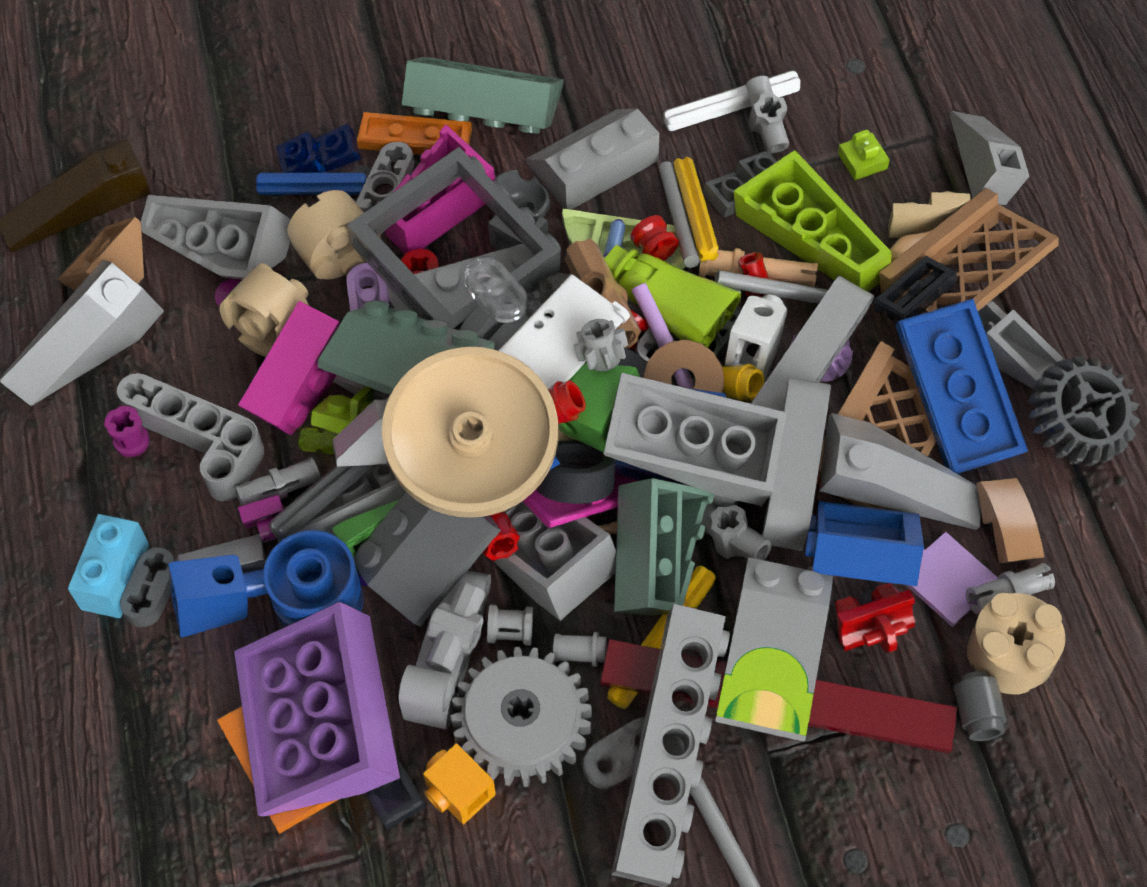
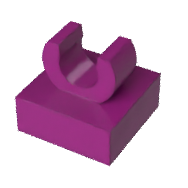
(260, 514)

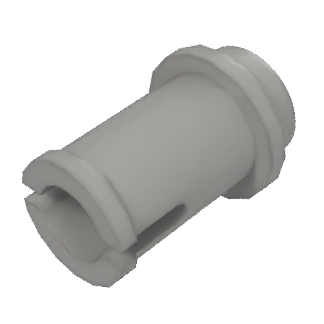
(580, 648)

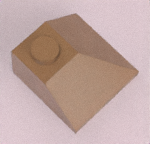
(115, 243)

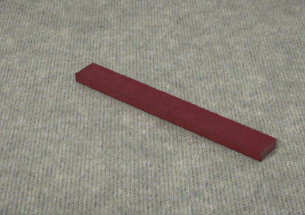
(832, 708)

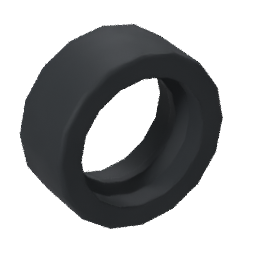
(581, 476)

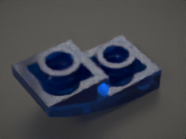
(319, 154)

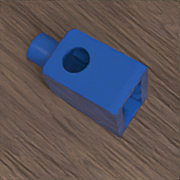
(211, 592)

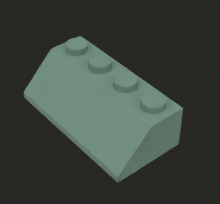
(481, 93)
(383, 344)

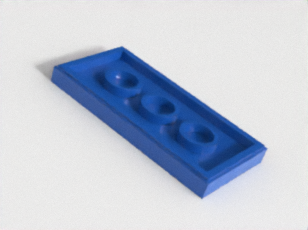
(961, 387)

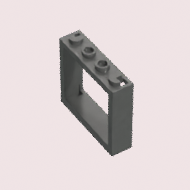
(457, 164)

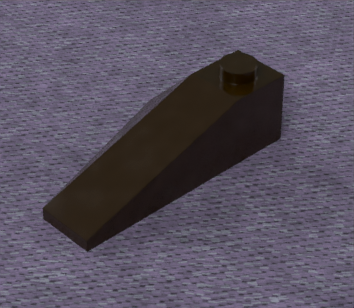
(83, 191)

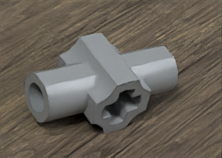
(768, 127)
(732, 534)
(455, 628)

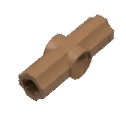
(590, 267)

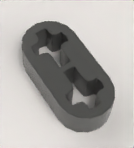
(141, 586)

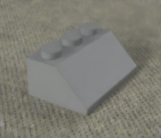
(596, 157)

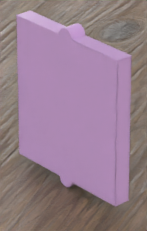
(945, 576)

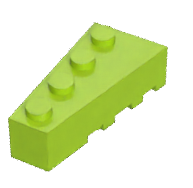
(812, 222)

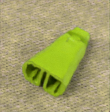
(688, 303)

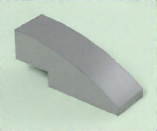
(1016, 345)

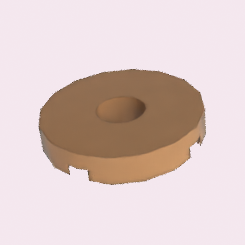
(690, 356)

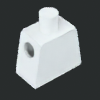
(758, 323)

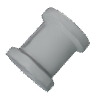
(510, 625)

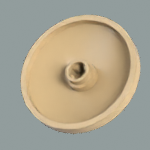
(470, 432)

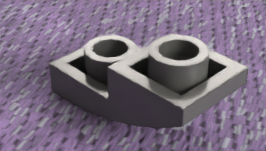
(720, 190)

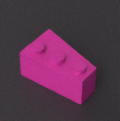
(443, 209)
(290, 376)

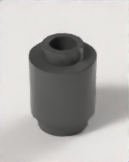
(980, 706)

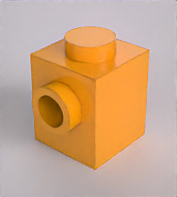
(457, 783)

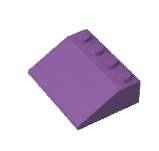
(315, 712)

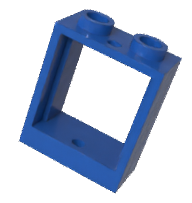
(865, 543)

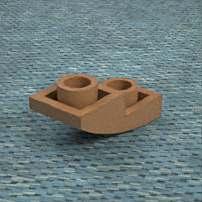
(1012, 518)

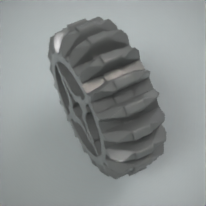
(1089, 435)

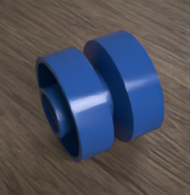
(309, 575)

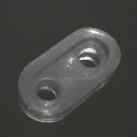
(495, 290)
(619, 750)

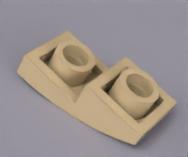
(919, 218)

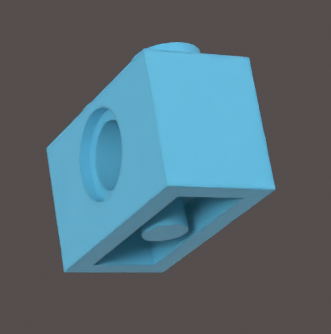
(107, 565)

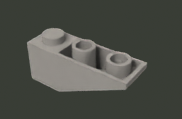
(989, 157)

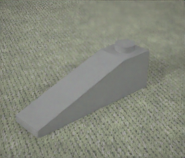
(218, 234)

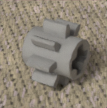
(600, 345)

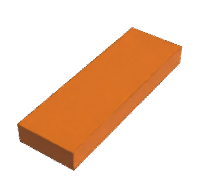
(416, 132)

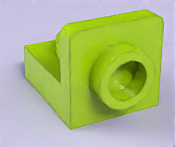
(339, 411)

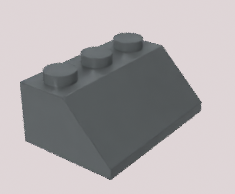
(421, 555)

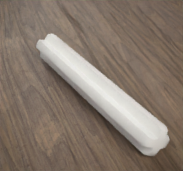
(725, 102)

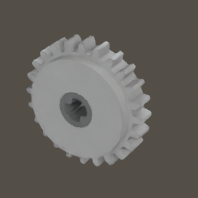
(509, 742)

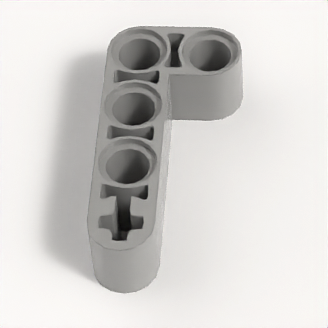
(222, 455)
(794, 488)
(428, 693)

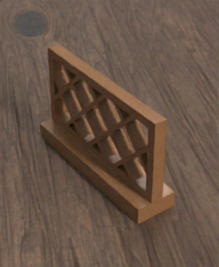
(968, 227)
(865, 395)

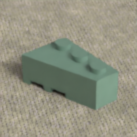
(655, 544)

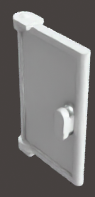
(549, 342)

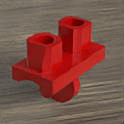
(876, 622)

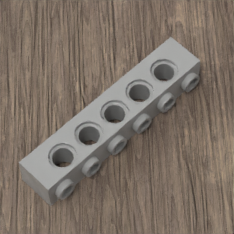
(634, 855)

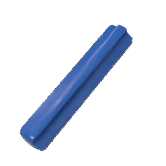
(309, 183)

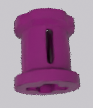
(127, 430)

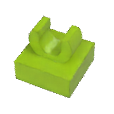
(863, 155)

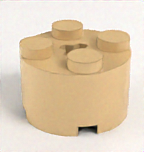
(322, 234)
(261, 307)
(1022, 621)

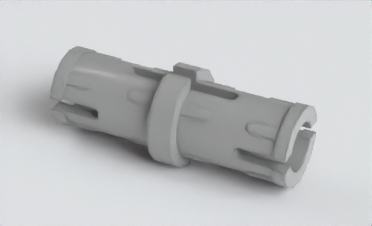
(278, 482)
(1024, 582)

